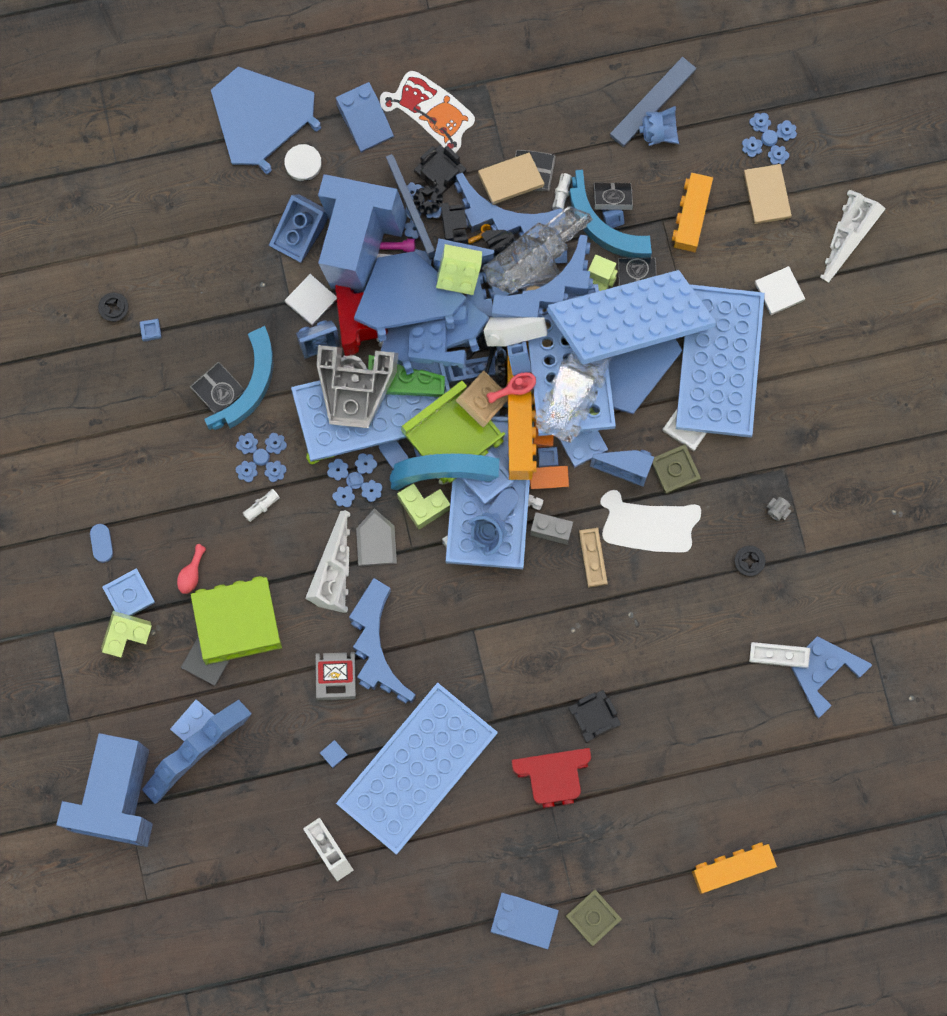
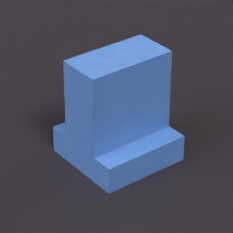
(358, 220)
(111, 794)

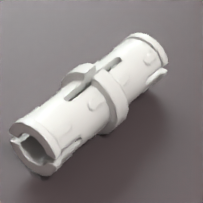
(562, 191)
(261, 505)

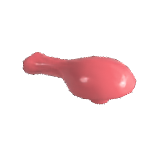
(518, 385)
(188, 576)

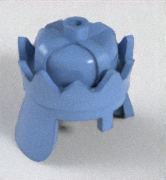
(660, 127)
(488, 532)

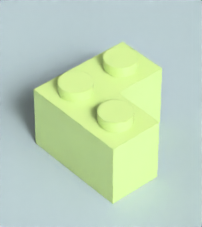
(603, 272)
(423, 510)
(122, 628)

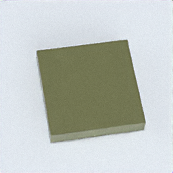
(675, 469)
(593, 917)

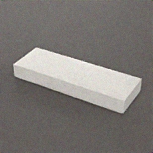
(779, 655)

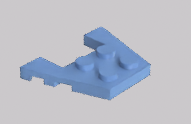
(429, 342)
(823, 663)

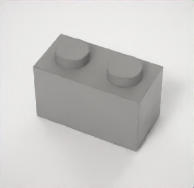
(551, 528)

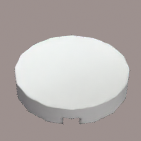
(303, 162)

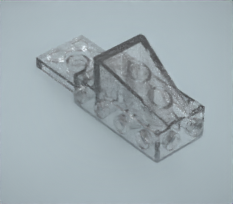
(530, 259)
(571, 397)

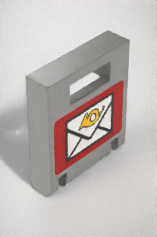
(335, 671)

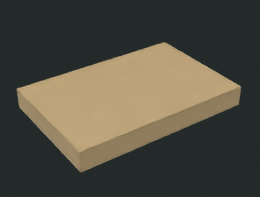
(510, 178)
(767, 194)
(476, 402)

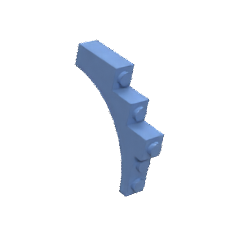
(482, 212)
(572, 280)
(376, 670)
(194, 748)

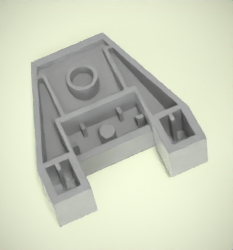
(353, 393)

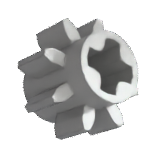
(779, 508)

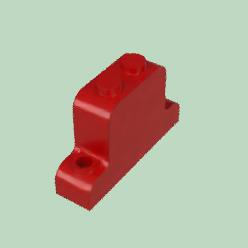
(351, 331)
(553, 775)

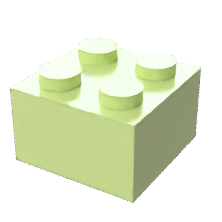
(459, 269)

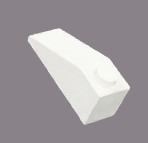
(513, 330)
(328, 849)

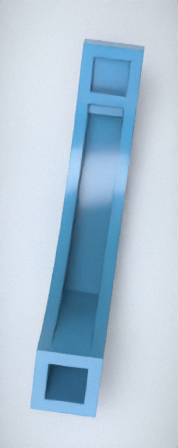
(605, 236)
(257, 386)
(444, 466)

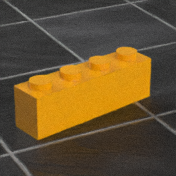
(693, 212)
(733, 869)

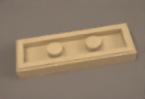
(593, 557)

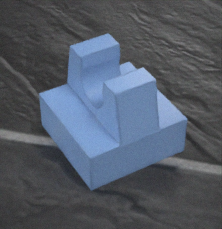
(613, 218)

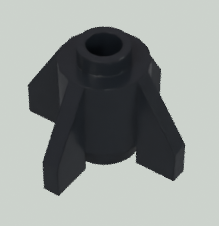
(498, 240)

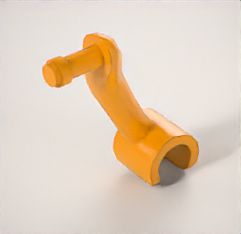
(485, 227)

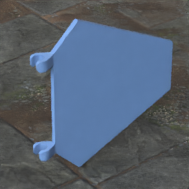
(260, 115)
(405, 293)
(398, 337)
(638, 372)

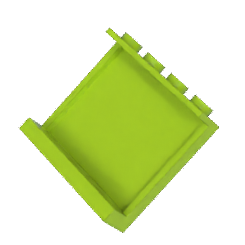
(450, 429)
(235, 620)

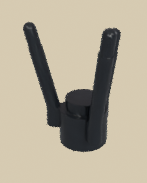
(483, 345)

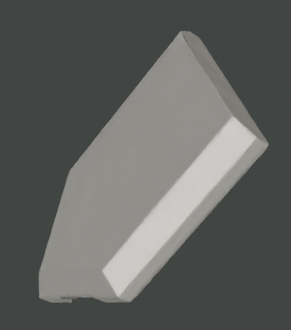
(376, 541)

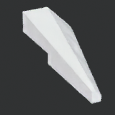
(857, 220)
(329, 582)

